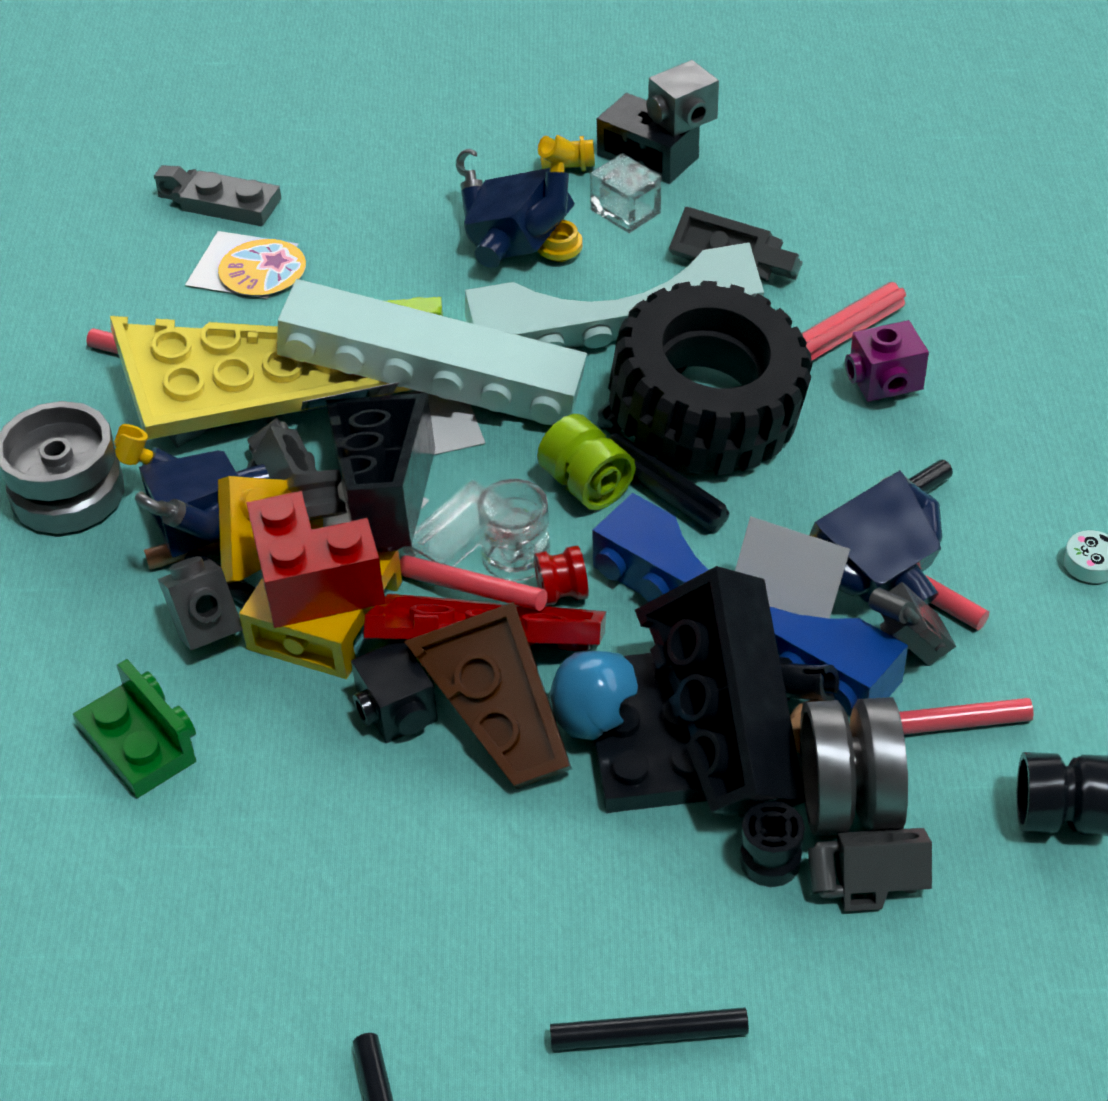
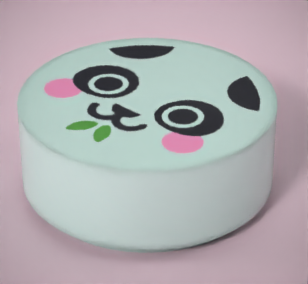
(1087, 556)

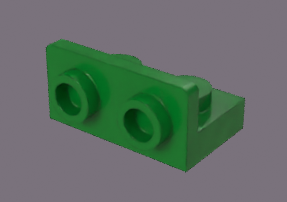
(138, 731)

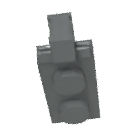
(218, 194)
(705, 231)

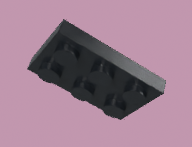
(647, 755)

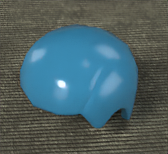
(590, 692)

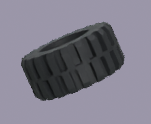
(698, 422)

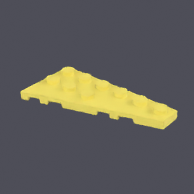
(217, 375)

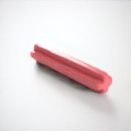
(854, 318)

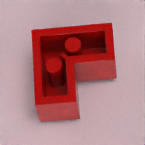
(310, 569)

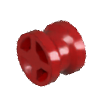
(562, 575)

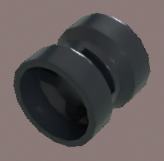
(771, 843)

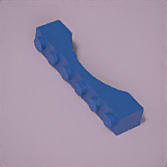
(649, 555)

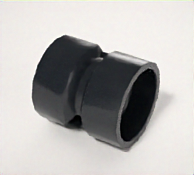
(1058, 793)

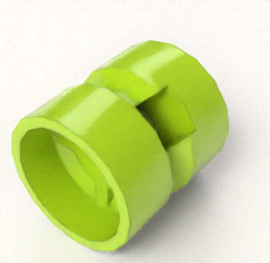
(586, 461)

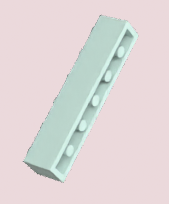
(429, 353)

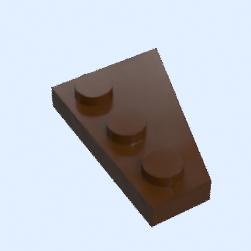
(497, 690)

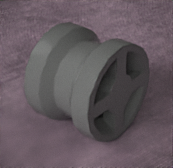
(319, 493)

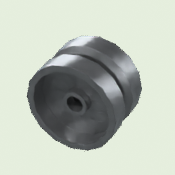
(60, 467)
(853, 765)

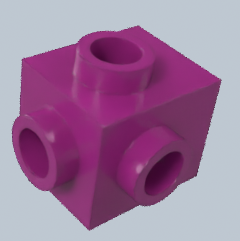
(887, 361)

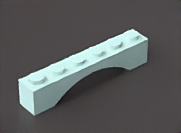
(597, 323)

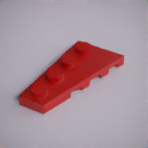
(416, 615)

